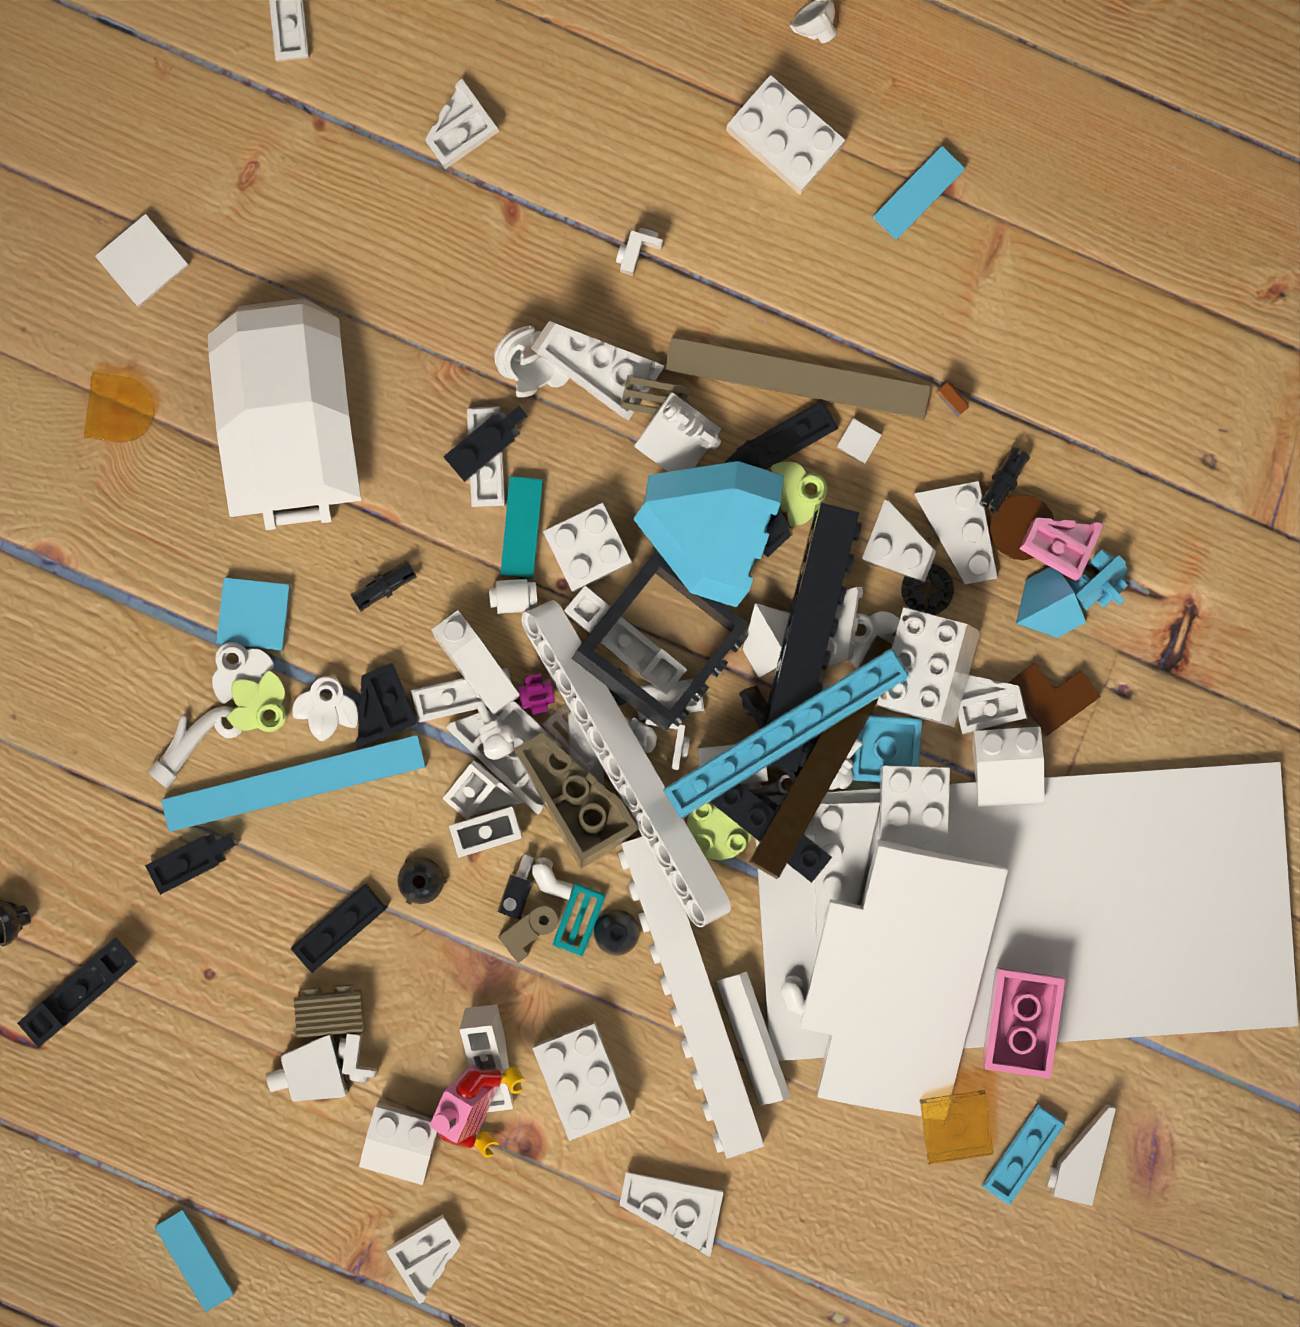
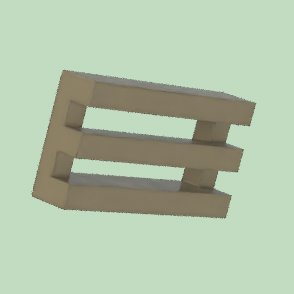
(628, 392)

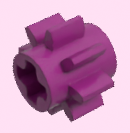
(536, 693)

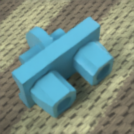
(1105, 585)

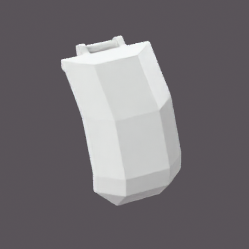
(282, 412)

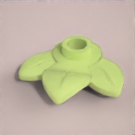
(794, 499)
(254, 700)

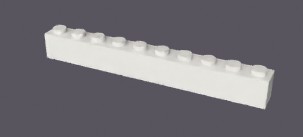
(694, 1002)

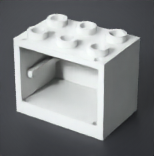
(938, 660)

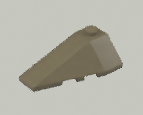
(580, 806)

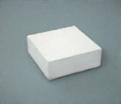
(858, 441)

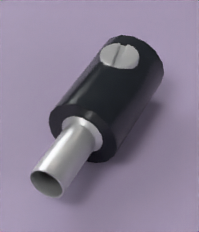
(517, 890)

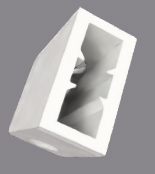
(310, 1071)

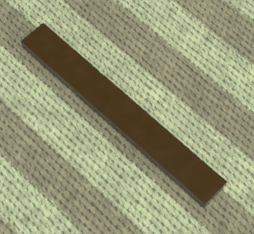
(812, 783)

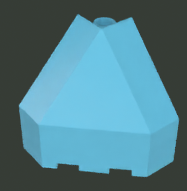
(711, 524)

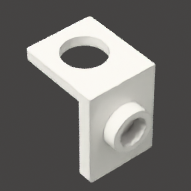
(681, 745)

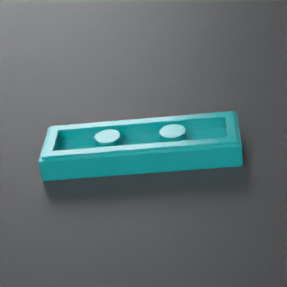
(521, 527)

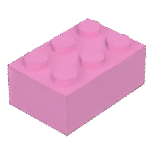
(1023, 1023)

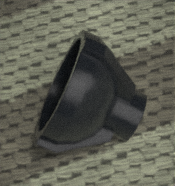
(433, 877)
(12, 921)

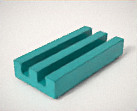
(569, 945)

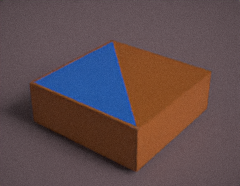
(952, 399)

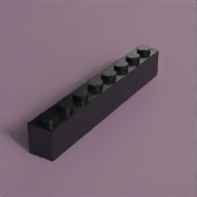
(812, 617)

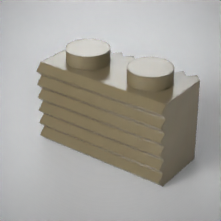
(329, 1012)

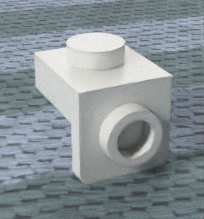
(629, 253)
(350, 1051)

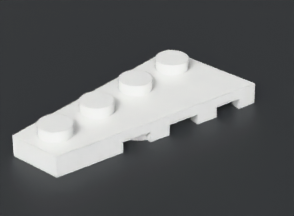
(595, 364)
(846, 835)

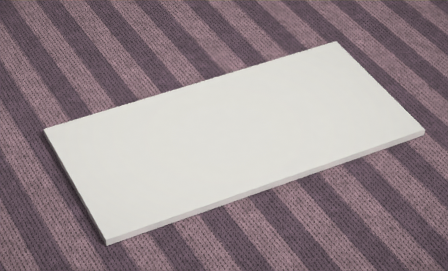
(1132, 886)

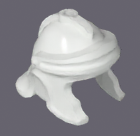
(519, 362)

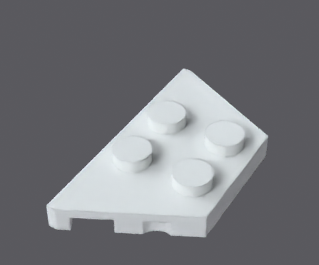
(509, 767)

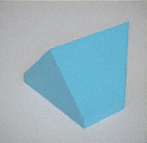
(1049, 604)

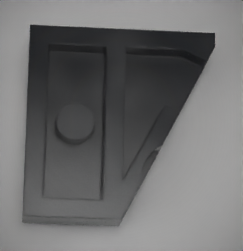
(383, 706)

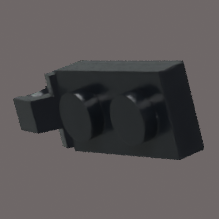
(485, 443)
(189, 861)

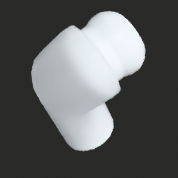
(547, 881)
(793, 994)

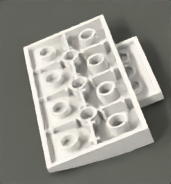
(901, 977)

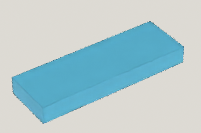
(918, 193)
(1023, 1154)
(194, 1260)

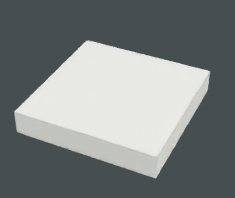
(142, 260)

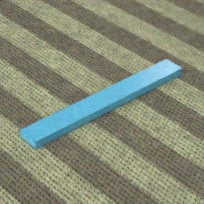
(786, 733)
(293, 783)

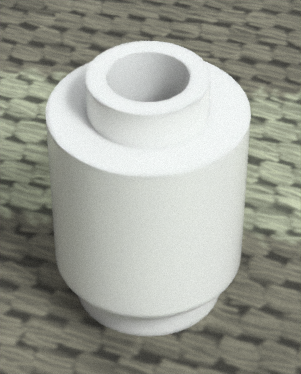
(513, 596)

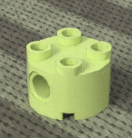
(716, 833)

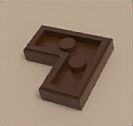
(1054, 706)

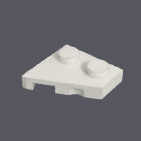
(990, 704)

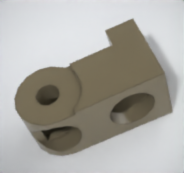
(537, 922)

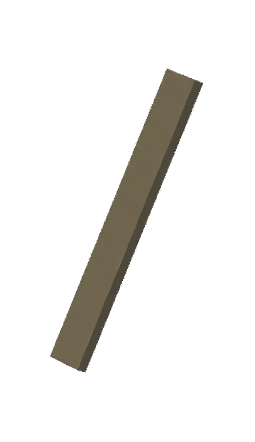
(797, 378)

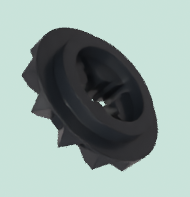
(938, 601)

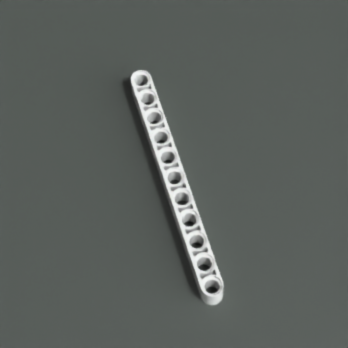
(627, 766)

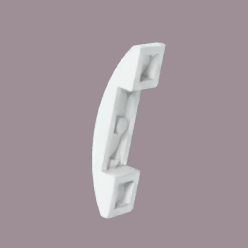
(627, 642)

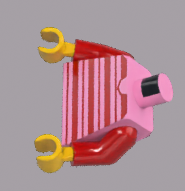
(466, 1105)

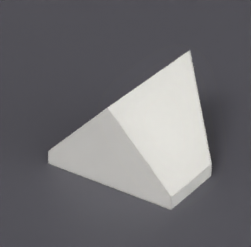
(765, 638)
(479, 792)

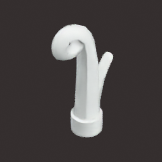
(186, 741)

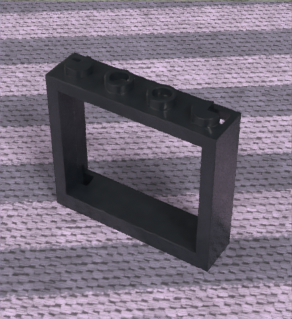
(629, 690)

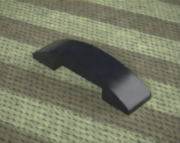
(77, 992)

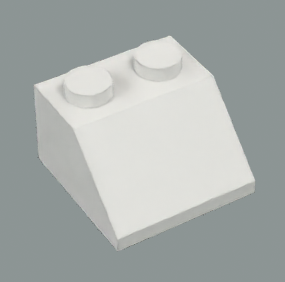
(1008, 766)
(398, 1143)

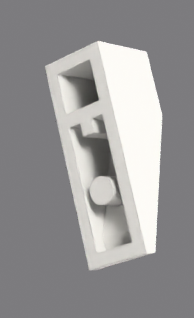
(475, 662)
(486, 1048)
(1081, 1163)

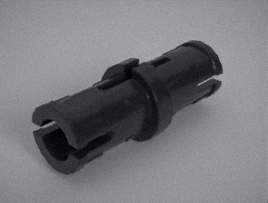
(1004, 480)
(383, 585)

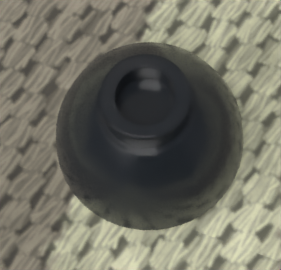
(616, 932)

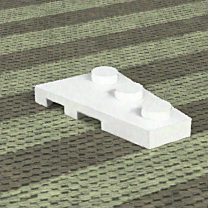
(961, 529)
(674, 1206)

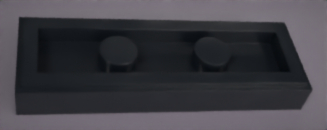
(793, 435)
(338, 928)

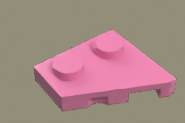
(1061, 544)

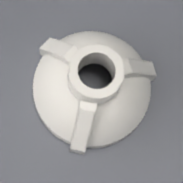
(816, 21)

